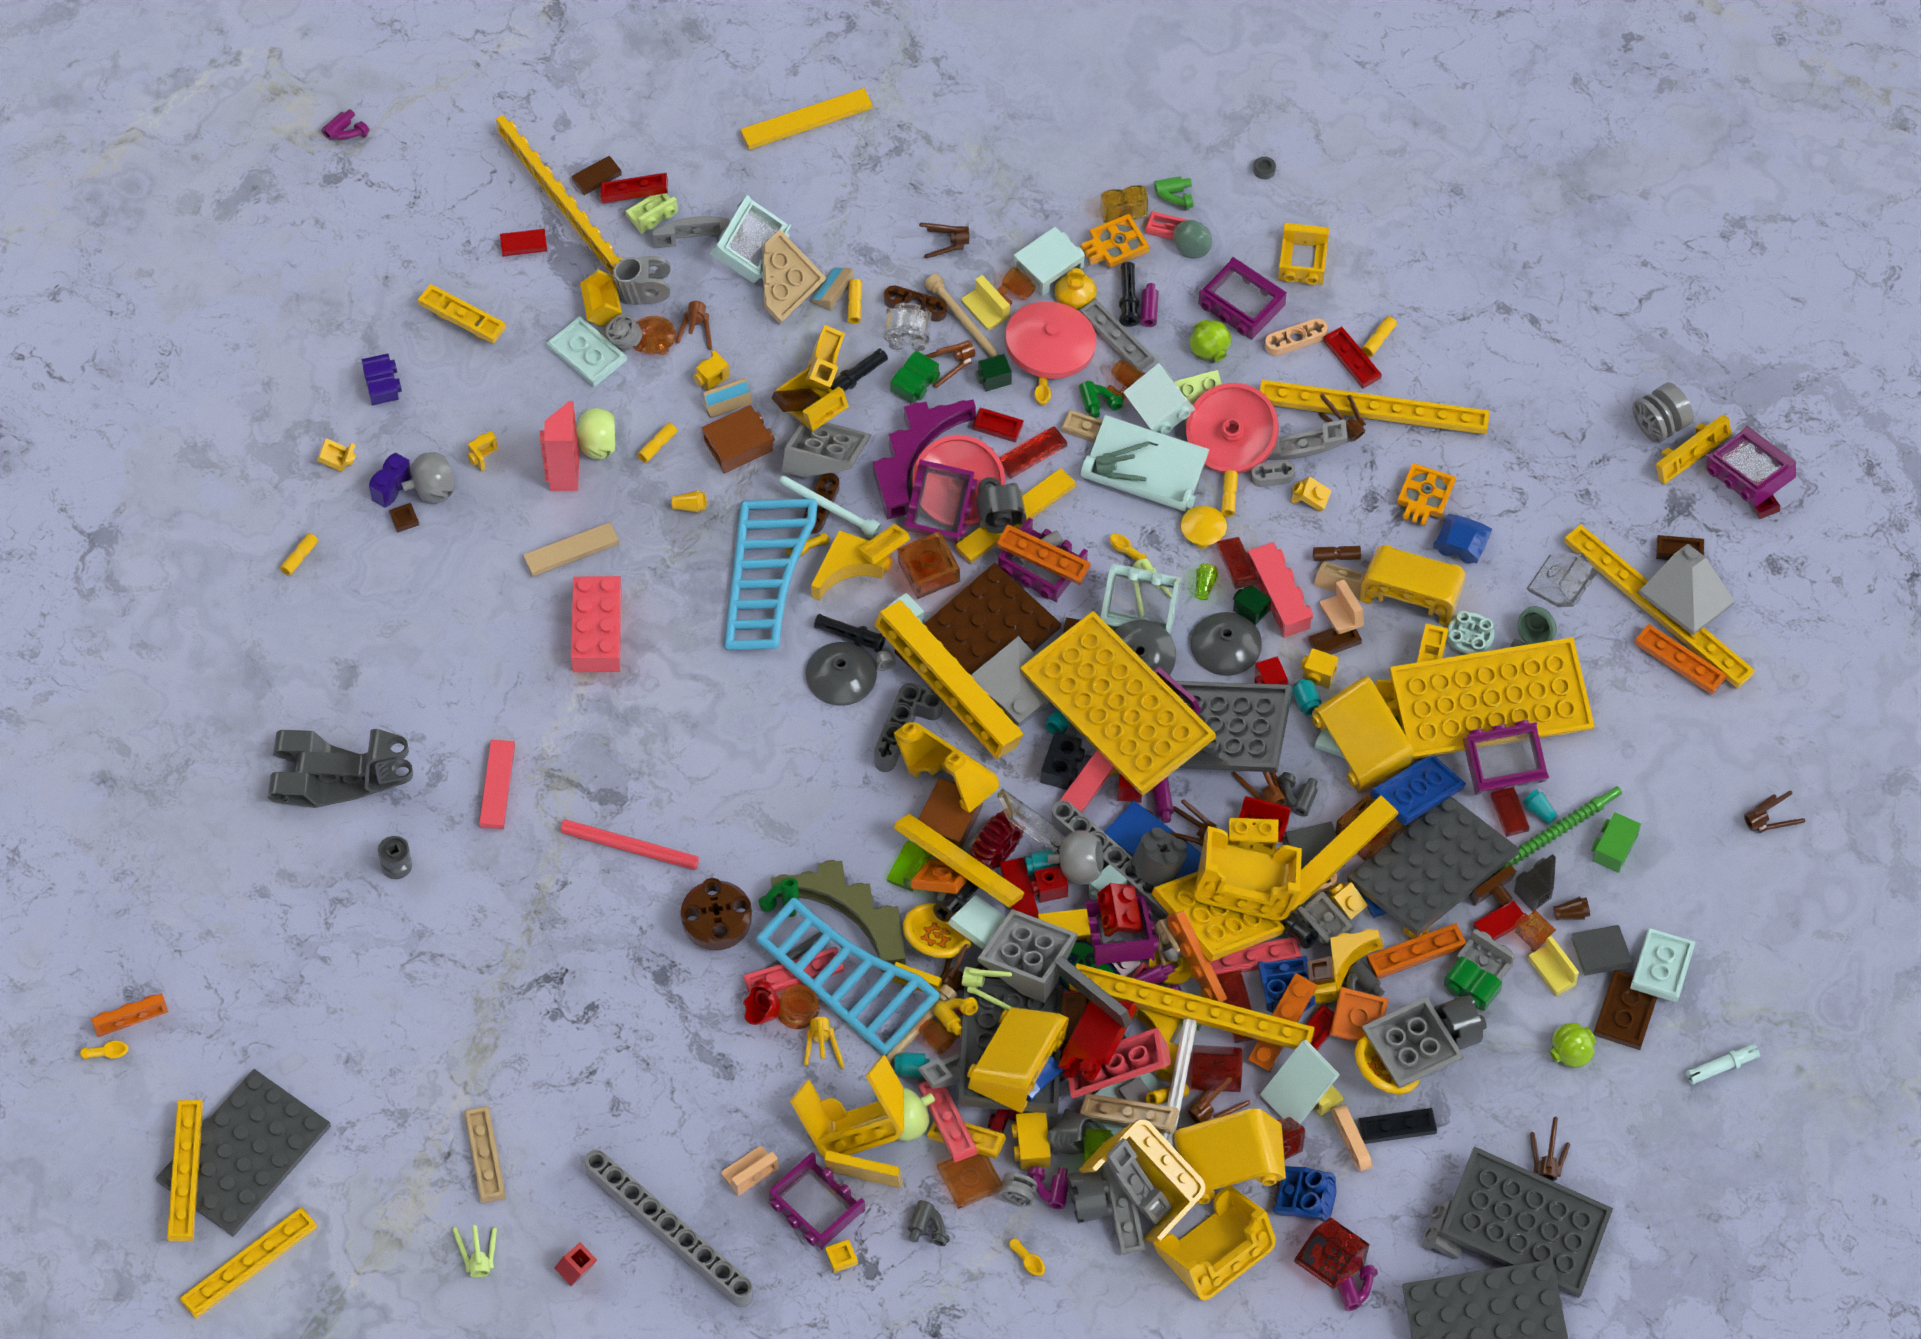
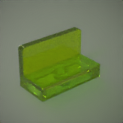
(907, 865)

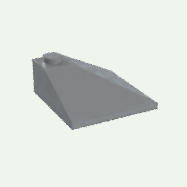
(823, 451)
(1688, 590)
(1008, 685)
(1029, 952)
(1412, 1042)

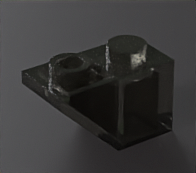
(1537, 884)

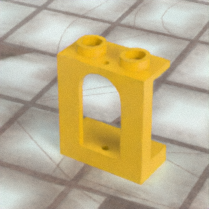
(1308, 236)
(823, 410)
(1258, 837)

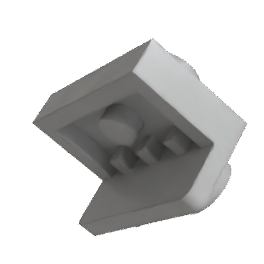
(1325, 918)
(1488, 954)
(1431, 1234)

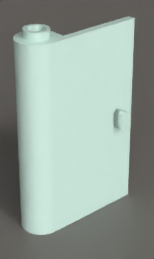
(1167, 463)

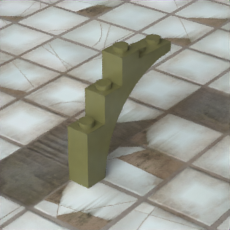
(855, 901)

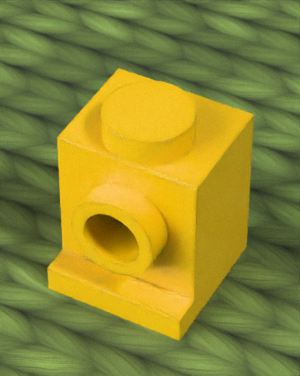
(712, 371)

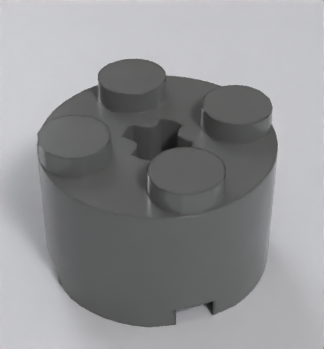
(1000, 507)
(1159, 857)
(1462, 1021)
(1089, 1195)

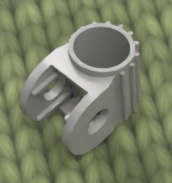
(634, 278)

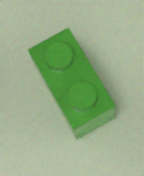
(1616, 841)

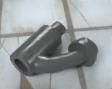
(1306, 796)
(1367, 980)
(922, 1215)

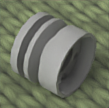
(1663, 412)

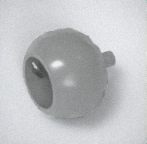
(431, 478)
(1080, 857)

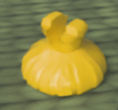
(1075, 289)

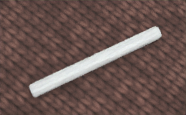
(1180, 1070)

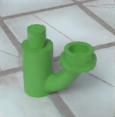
(1166, 188)

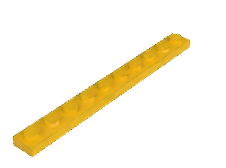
(557, 194)
(1378, 407)
(1630, 583)
(1201, 1009)

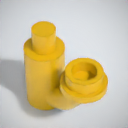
(946, 1015)

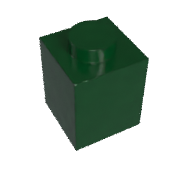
(994, 372)
(1251, 604)

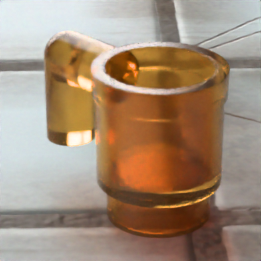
(1017, 284)
(1125, 374)
(937, 1036)

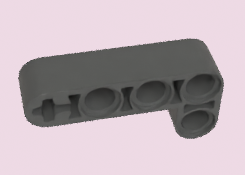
(909, 709)

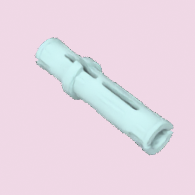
(1731, 1060)

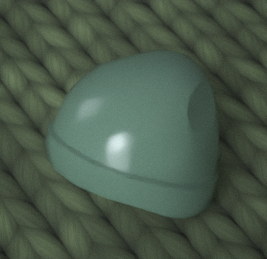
(1192, 239)
(1536, 625)

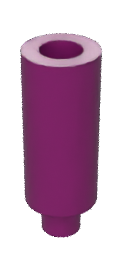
(1149, 306)
(1163, 800)

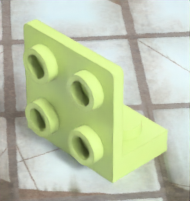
(1196, 385)

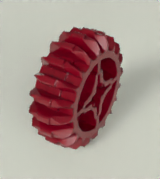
(996, 841)

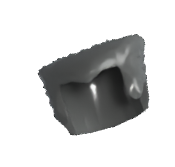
(1069, 1133)

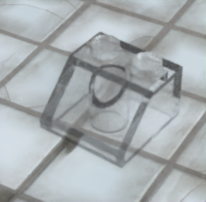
(1563, 579)

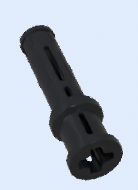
(1128, 302)
(849, 378)
(860, 635)
(953, 902)
(1297, 928)

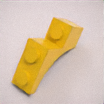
(824, 359)
(1345, 953)
(1169, 1028)

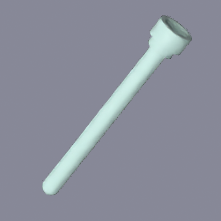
(869, 527)

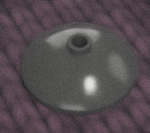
(1155, 641)
(1226, 654)
(841, 684)

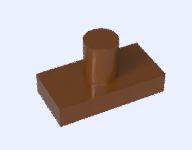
(1495, 887)

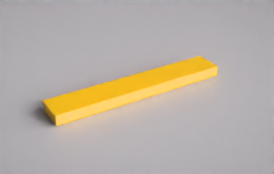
(806, 118)
(1035, 502)
(1344, 847)
(958, 860)
(185, 1171)
(248, 1262)

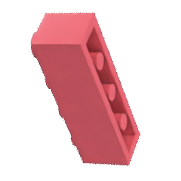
(1278, 584)

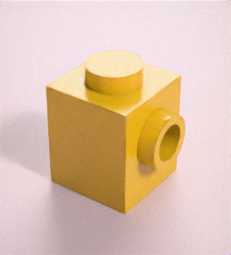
(1319, 667)

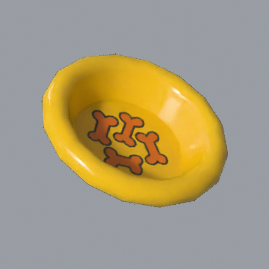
(932, 935)
(1375, 1071)

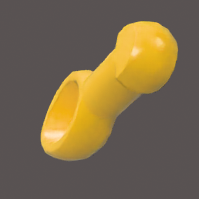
(1042, 392)
(823, 538)
(1123, 545)
(111, 1050)
(1031, 1261)

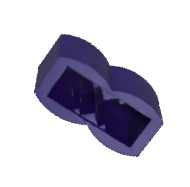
(380, 379)
(387, 481)

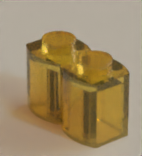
(1118, 202)

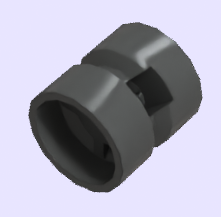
(395, 857)

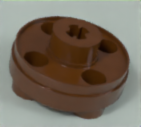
(717, 921)

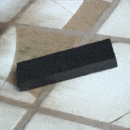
(1397, 1126)

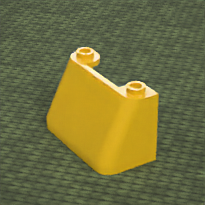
(1414, 581)
(1365, 734)
(928, 752)
(1246, 878)
(1017, 1055)
(1233, 1150)
(1220, 1246)

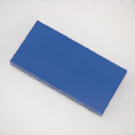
(1419, 788)
(1137, 821)

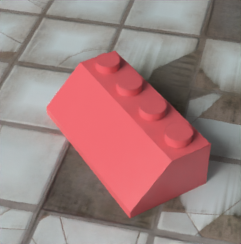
(561, 449)
(1131, 1059)

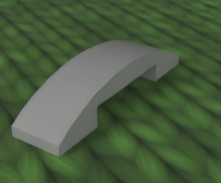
(687, 228)
(1310, 442)
(942, 1073)
(1136, 1183)

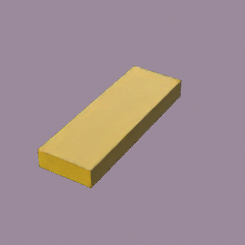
(986, 1141)

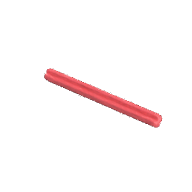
(630, 844)

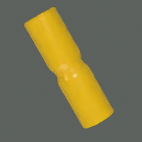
(854, 303)
(1379, 336)
(657, 442)
(1229, 494)
(297, 556)
(1161, 1095)

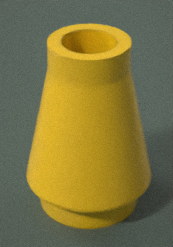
(691, 501)

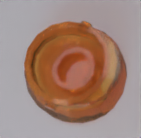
(798, 1006)

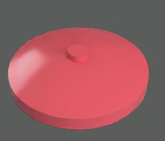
(1050, 340)
(1235, 426)
(967, 454)

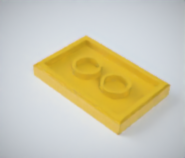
(863, 1169)

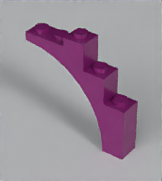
(906, 446)

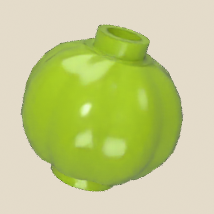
(1210, 340)
(1573, 1045)

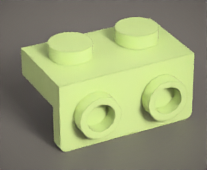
(652, 211)

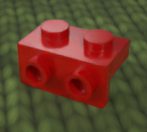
(1260, 809)
(1119, 909)

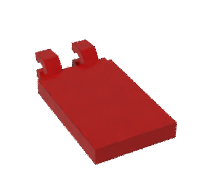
(1093, 1041)

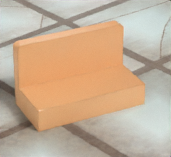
(1343, 609)
(750, 1170)

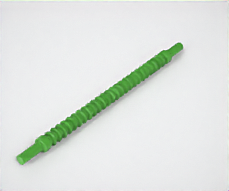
(1596, 805)

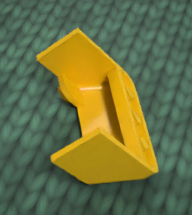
(859, 1128)
(1163, 1168)

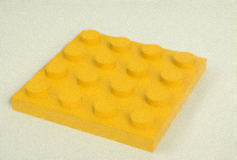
(1217, 929)

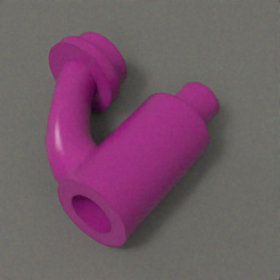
(335, 127)
(1157, 975)
(1059, 1187)
(1350, 1296)

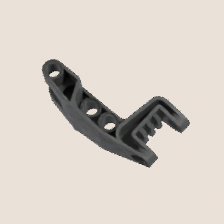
(333, 774)

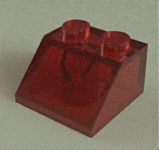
(1214, 1065)

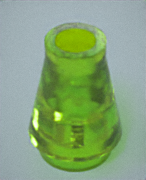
(1205, 579)

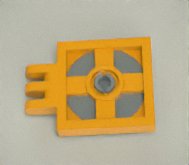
(1115, 242)
(1425, 493)

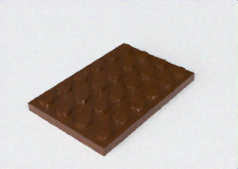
(988, 618)

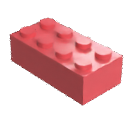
(596, 624)

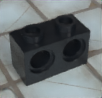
(1058, 760)

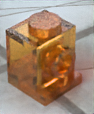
(1541, 928)

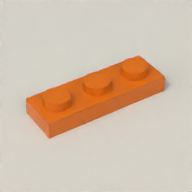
(129, 1014)

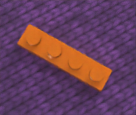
(1043, 554)
(1680, 659)
(1190, 949)
(1416, 951)
(1289, 1008)

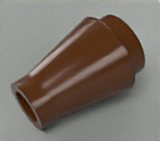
(1573, 909)

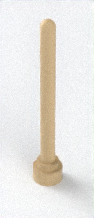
(936, 285)
(945, 994)

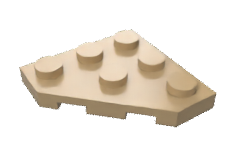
(786, 276)

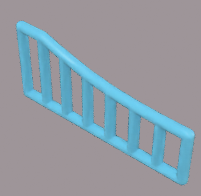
(787, 563)
(869, 960)

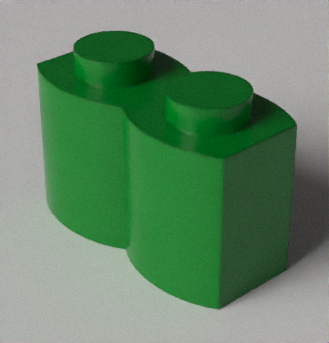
(915, 377)
(1469, 979)

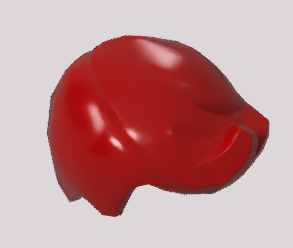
(761, 1004)

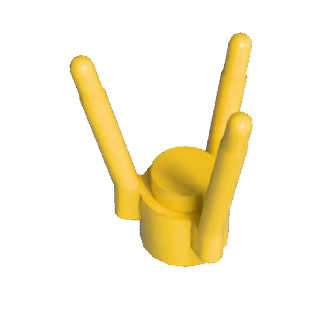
(820, 1031)

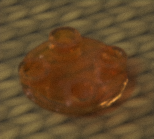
(657, 335)

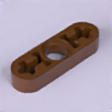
(910, 295)
(822, 513)

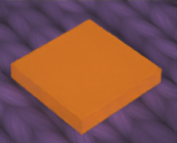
(938, 878)
(1354, 1011)

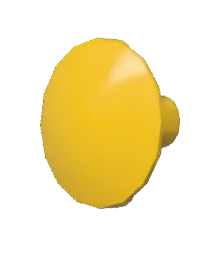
(1203, 526)

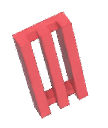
(1160, 229)

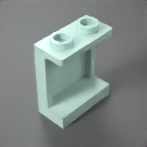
(1048, 259)
(1159, 400)

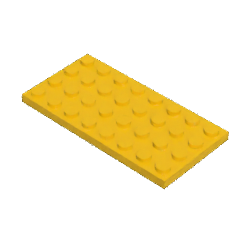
(1491, 688)
(1118, 703)

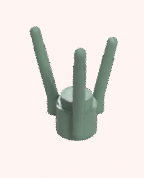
(1108, 463)

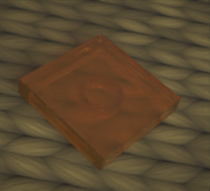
(969, 1179)

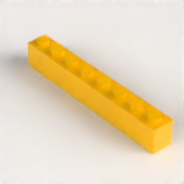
(948, 679)

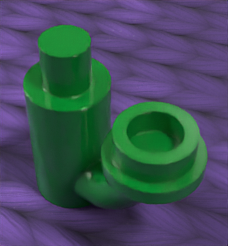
(1089, 394)
(789, 890)

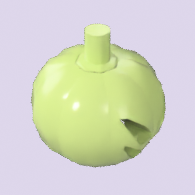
(596, 433)
(915, 1115)

